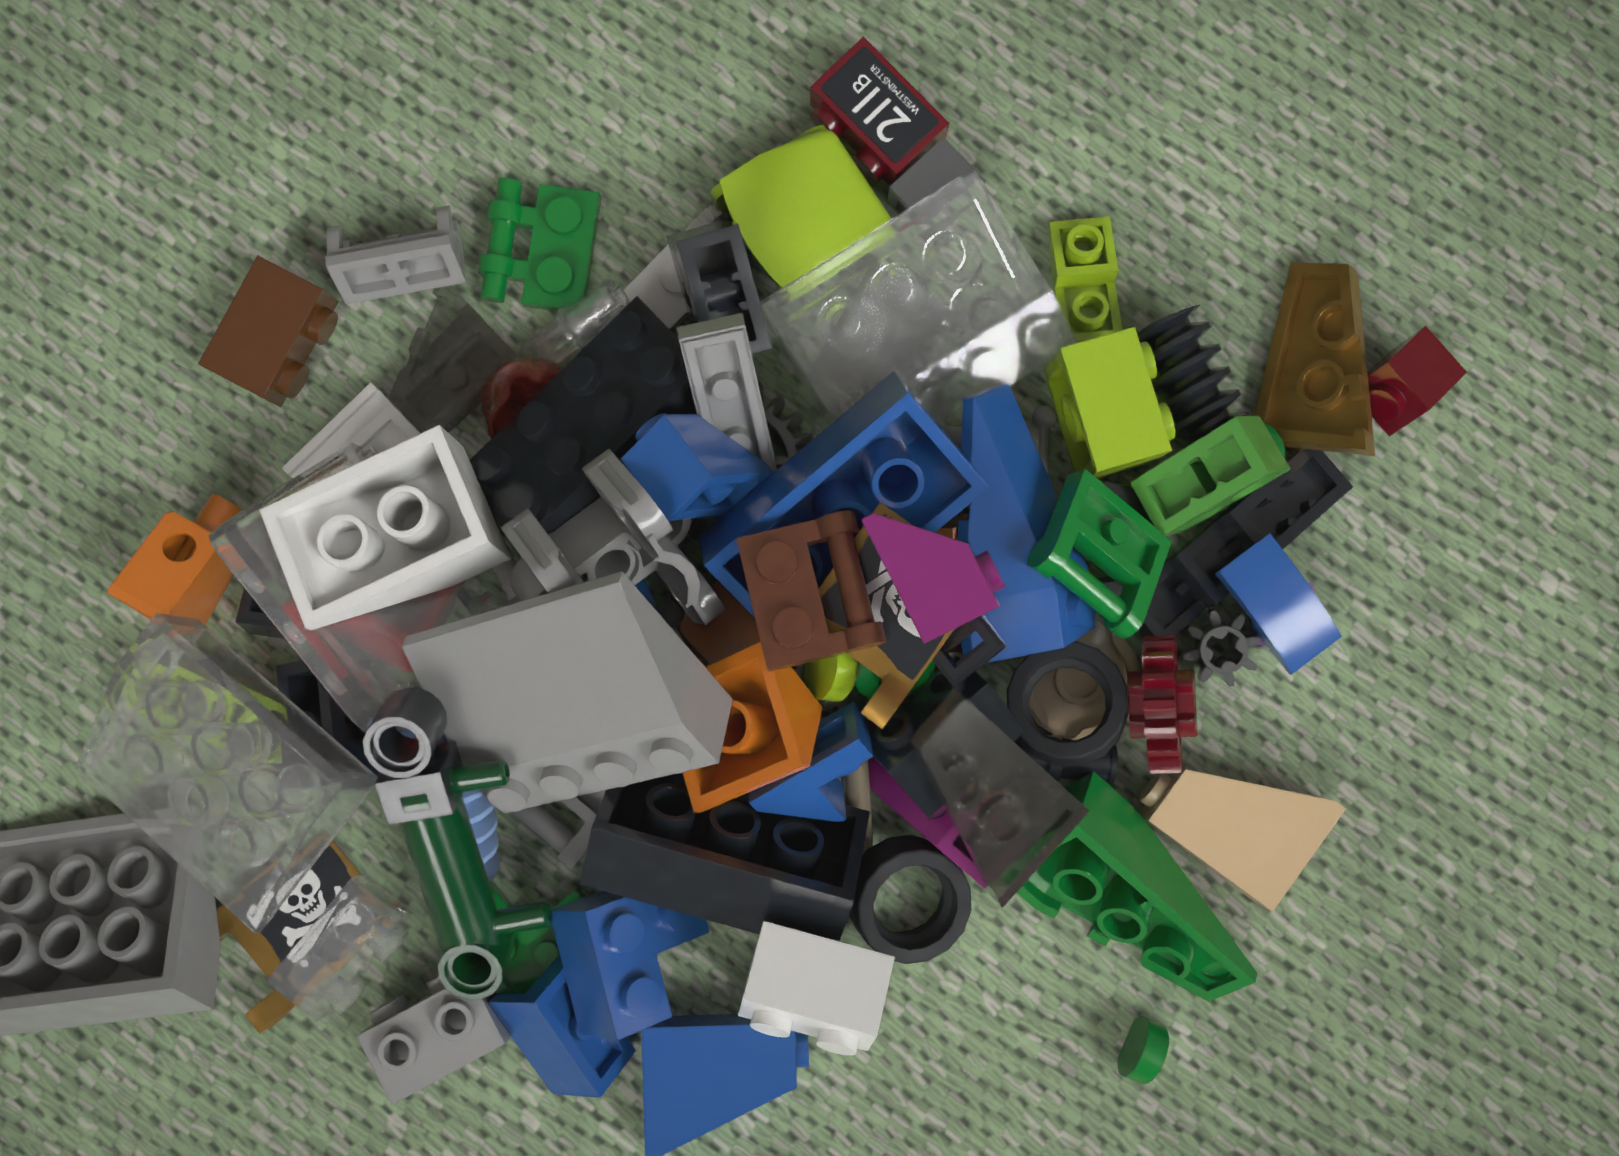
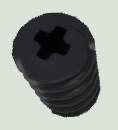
(1189, 374)

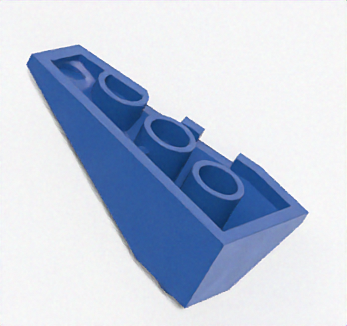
(1008, 522)

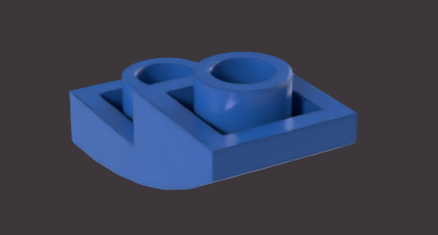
(1279, 604)

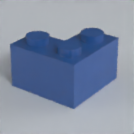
(613, 963)

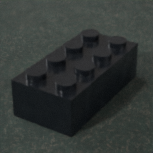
(588, 407)
(726, 860)

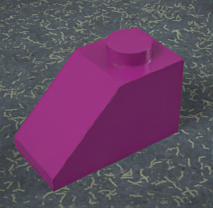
(935, 575)

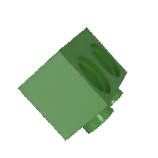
(1210, 475)

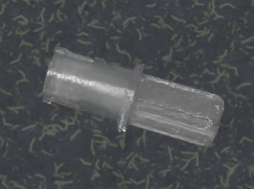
(578, 324)

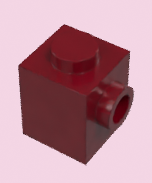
(1411, 380)

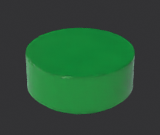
(1143, 1050)

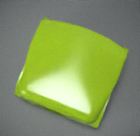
(800, 204)

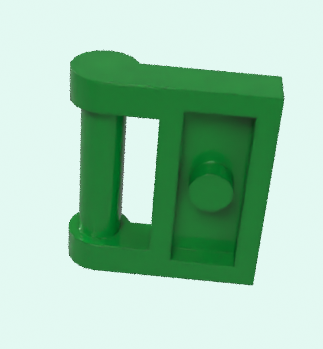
(1110, 537)

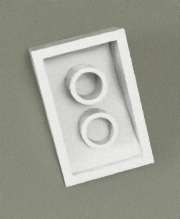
(385, 531)
(816, 989)

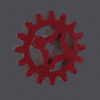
(1162, 704)

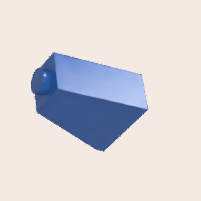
(709, 1073)

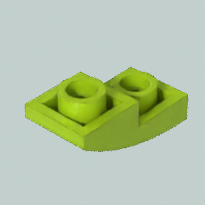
(1085, 275)

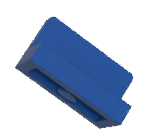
(549, 1037)

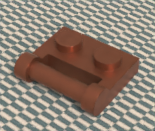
(788, 597)

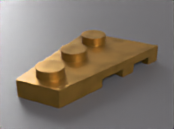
(1317, 363)

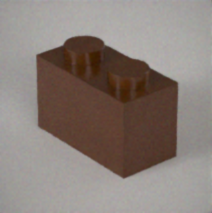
(271, 332)

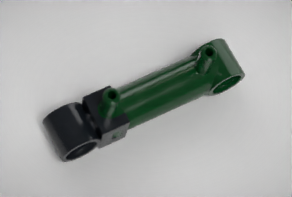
(423, 793)

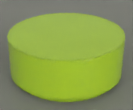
(831, 677)

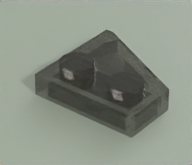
(448, 364)

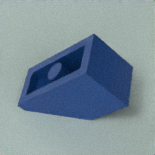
(692, 466)

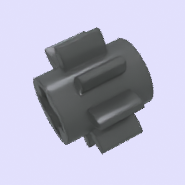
(1236, 640)

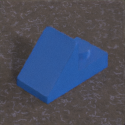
(816, 791)

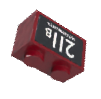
(876, 113)

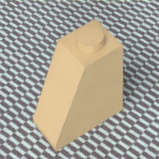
(1240, 829)

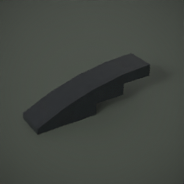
(1279, 508)

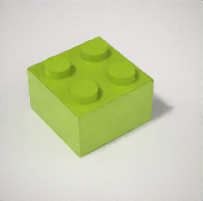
(1109, 404)

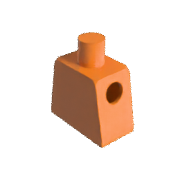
(178, 566)

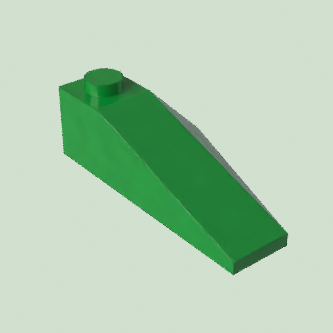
(1136, 894)

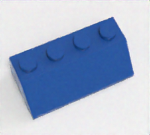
(873, 453)

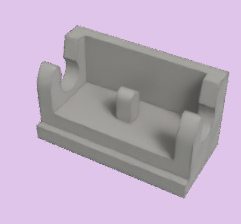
(398, 262)

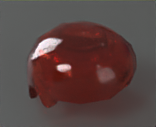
(512, 388)

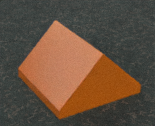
(766, 734)

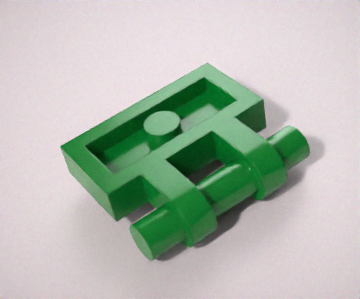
(559, 246)

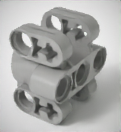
(609, 536)

